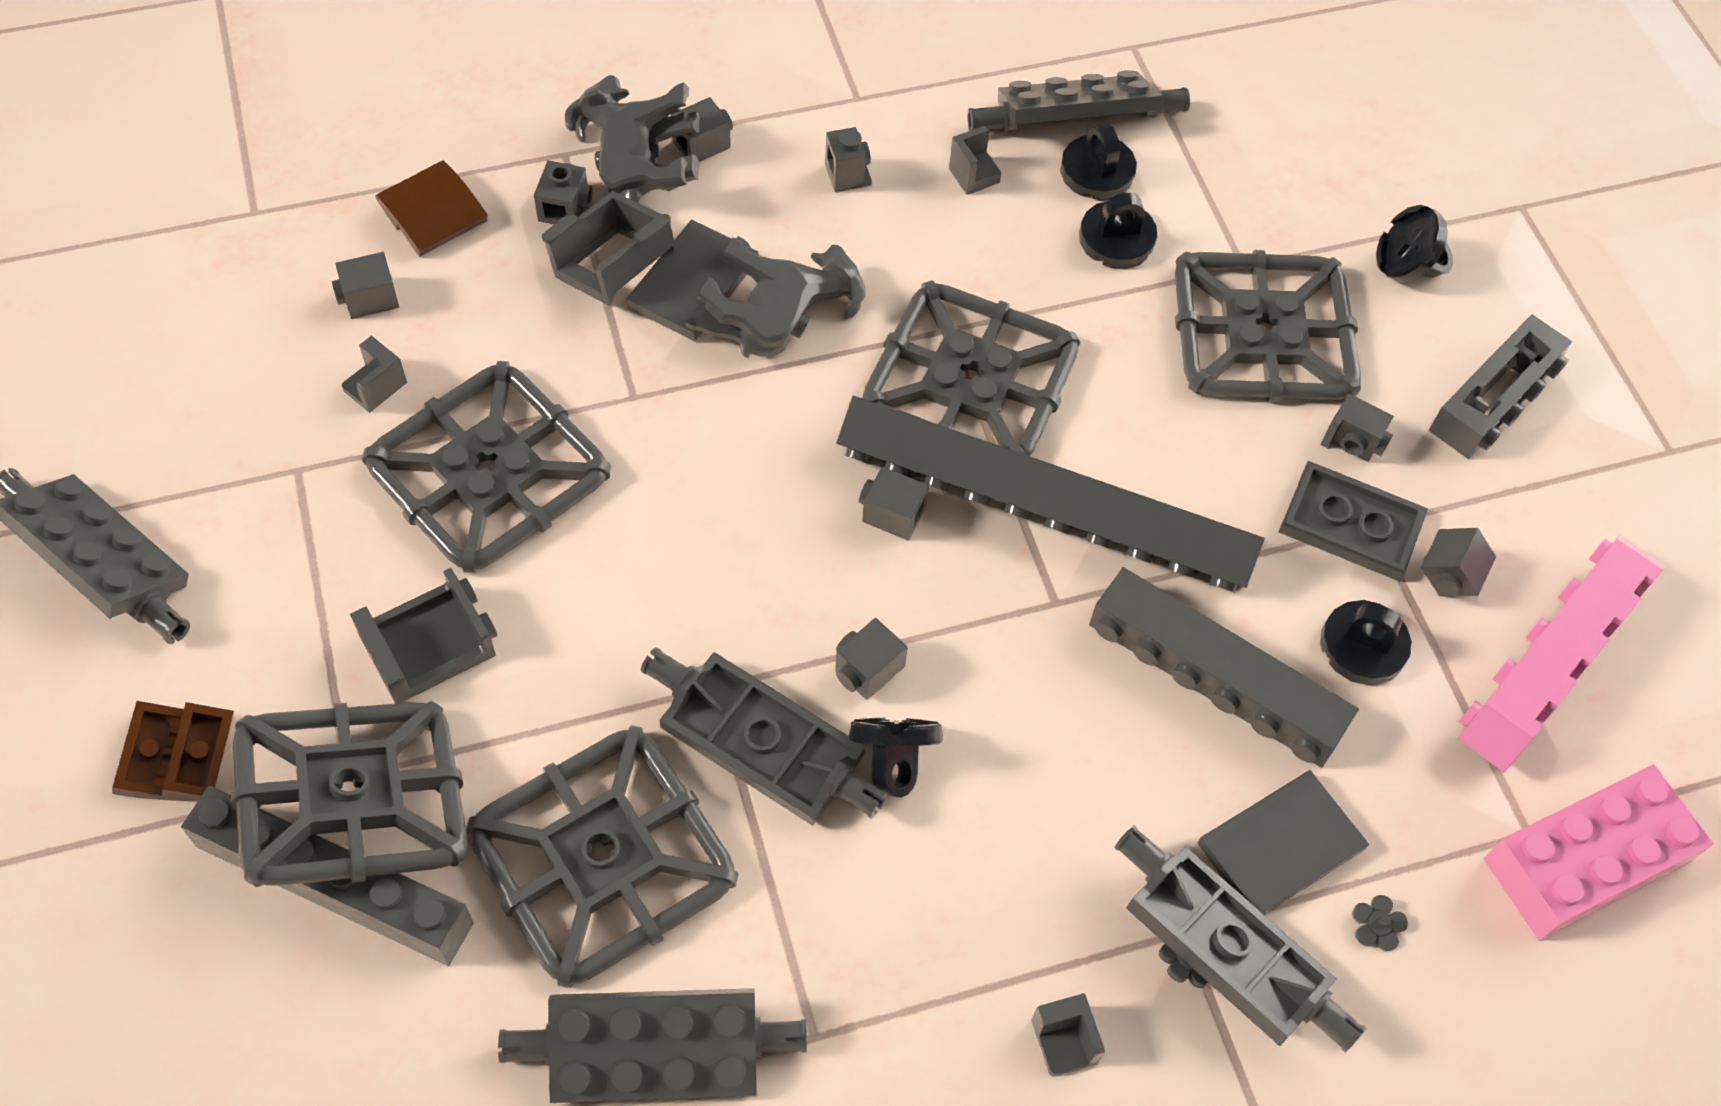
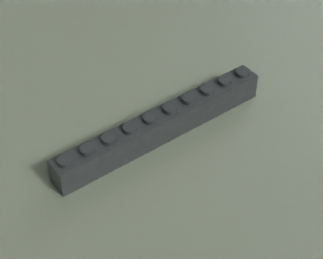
(1050, 491)

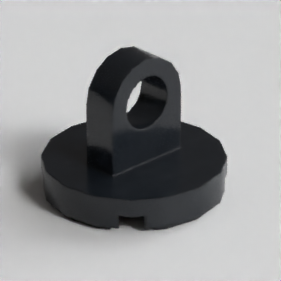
(1098, 164)
(1118, 231)
(1415, 245)
(1366, 642)
(895, 744)

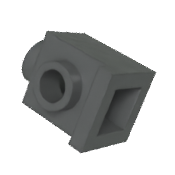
(847, 159)
(1359, 428)

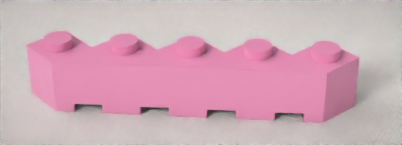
(1559, 652)

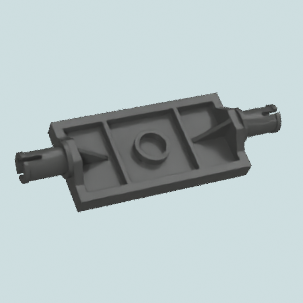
(1077, 99)
(95, 550)
(762, 736)
(1233, 944)
(652, 1044)

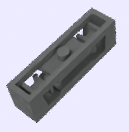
(1463, 418)

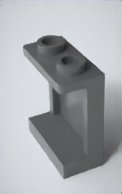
(427, 638)

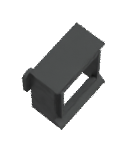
(576, 238)

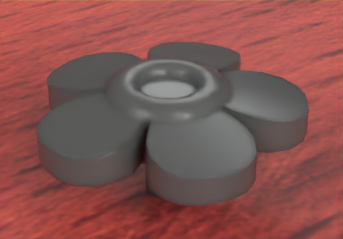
(1379, 924)
(1179, 969)

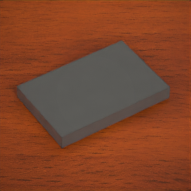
(673, 283)
(1353, 521)
(1283, 843)

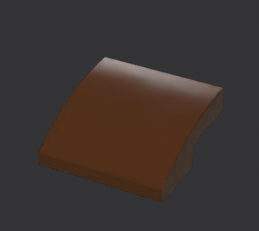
(432, 207)
(172, 751)

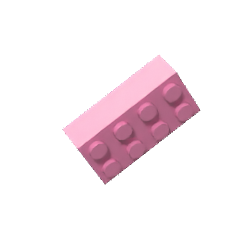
(1596, 851)

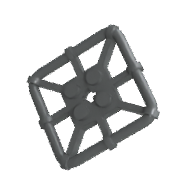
(1250, 343)
(962, 351)
(486, 490)
(329, 809)
(599, 882)

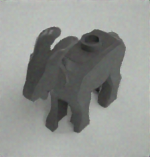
(632, 134)
(778, 300)

